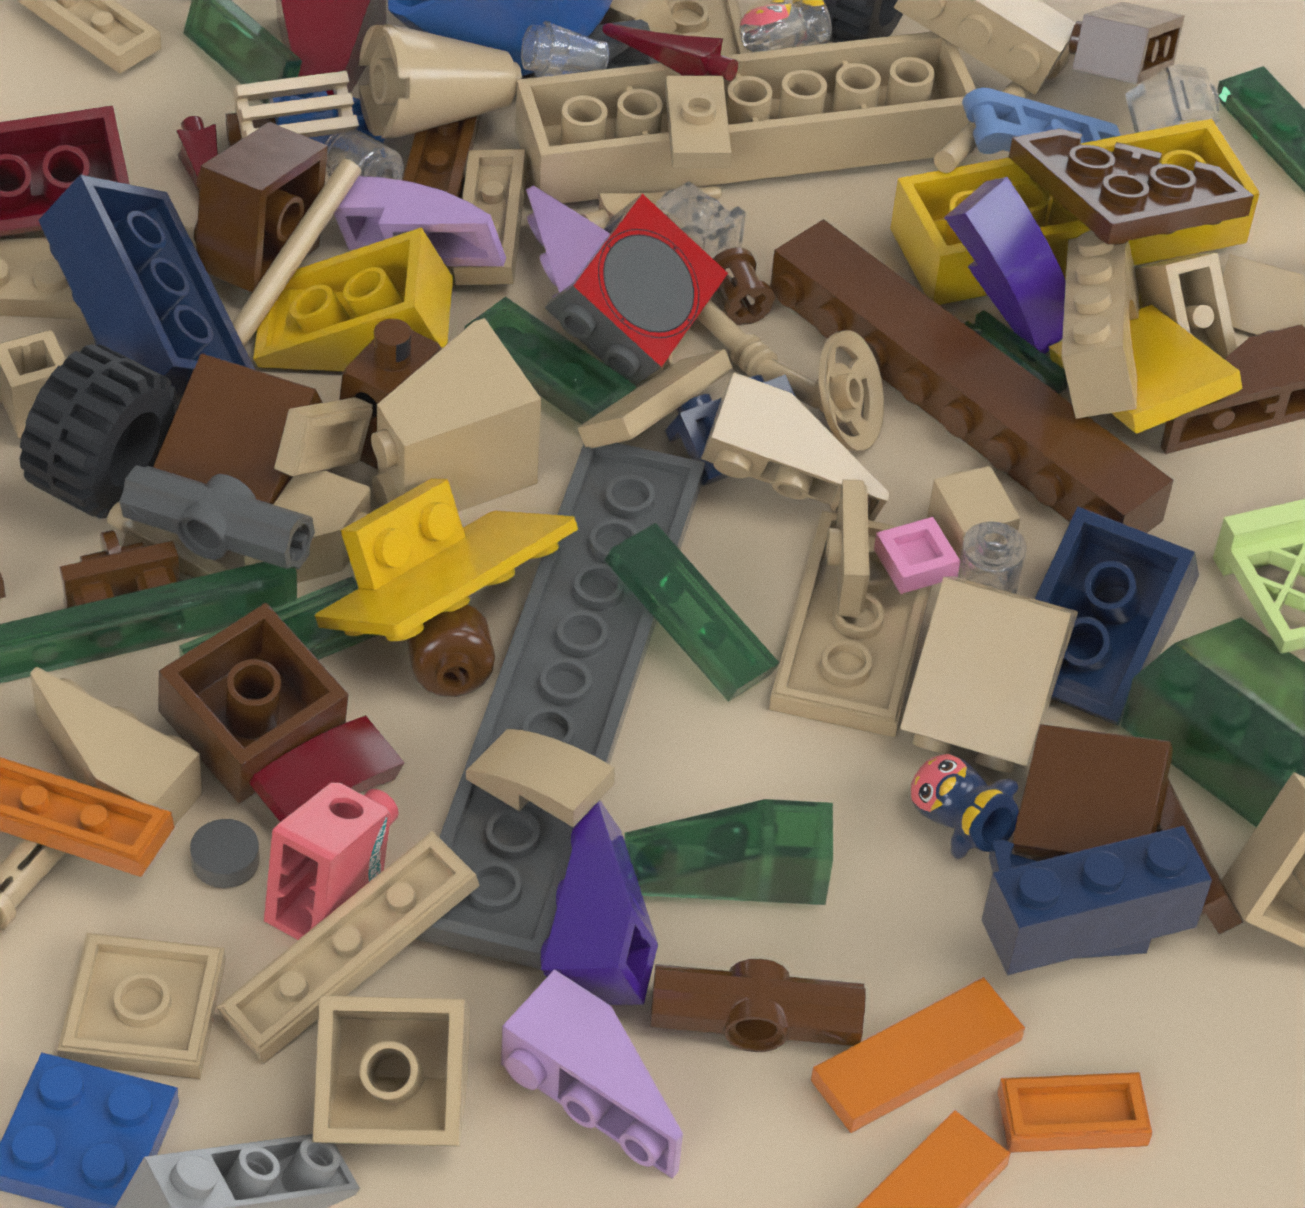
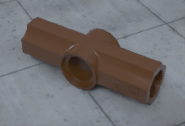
(757, 1005)

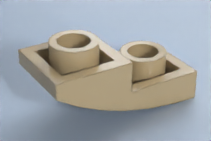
(543, 771)

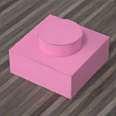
(916, 555)

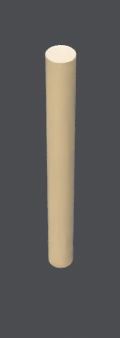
(295, 249)

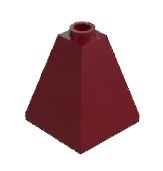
(329, 33)

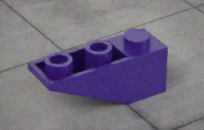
(601, 920)

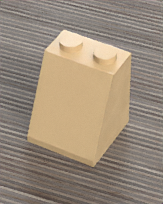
(460, 420)
(986, 673)

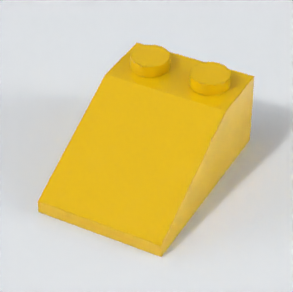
(336, 303)

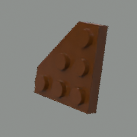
(1127, 190)

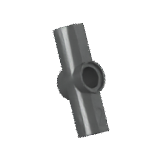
(217, 517)

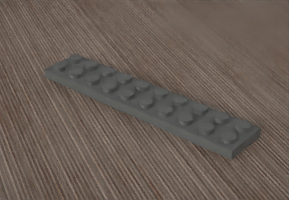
(567, 680)

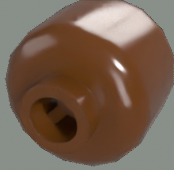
(450, 648)

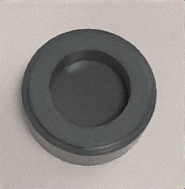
(225, 853)

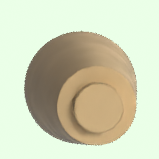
(430, 80)

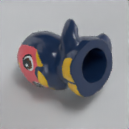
(958, 798)

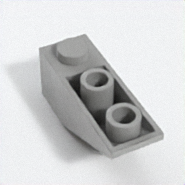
(244, 1175)

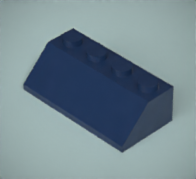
(139, 278)

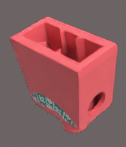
(325, 855)

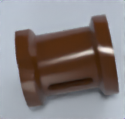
(742, 284)

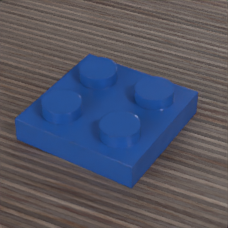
(82, 1133)

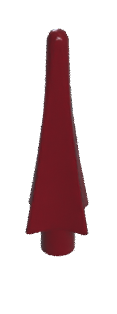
(678, 52)
(198, 145)

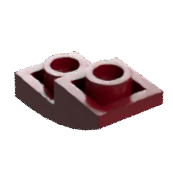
(345, 755)

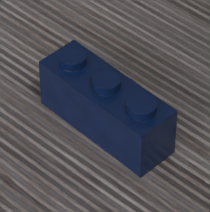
(1095, 900)

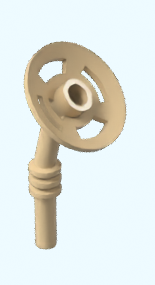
(836, 392)

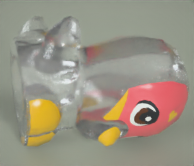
(786, 25)

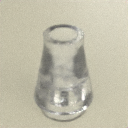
(560, 51)

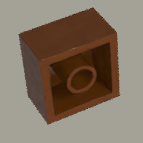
(255, 201)
(249, 698)

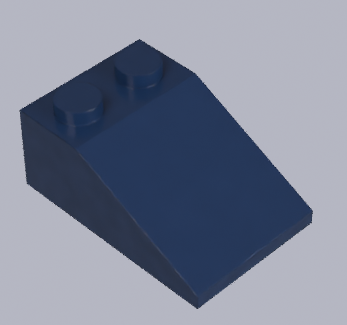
(1127, 606)

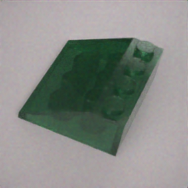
(1228, 711)

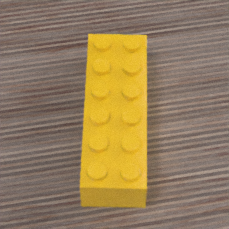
(943, 261)

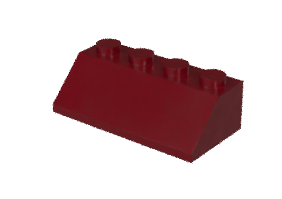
(47, 155)

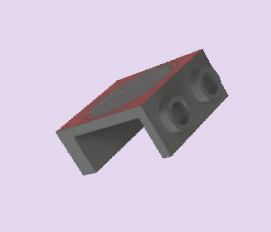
(638, 291)

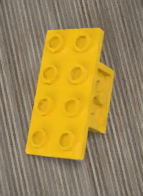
(422, 562)

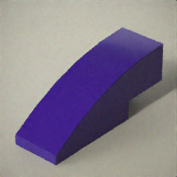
(1012, 261)

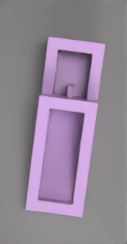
(389, 207)

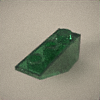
(739, 853)

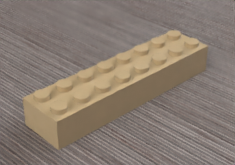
(784, 113)

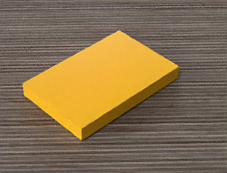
(1172, 371)

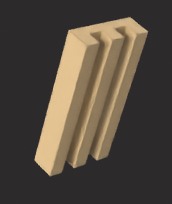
(293, 86)

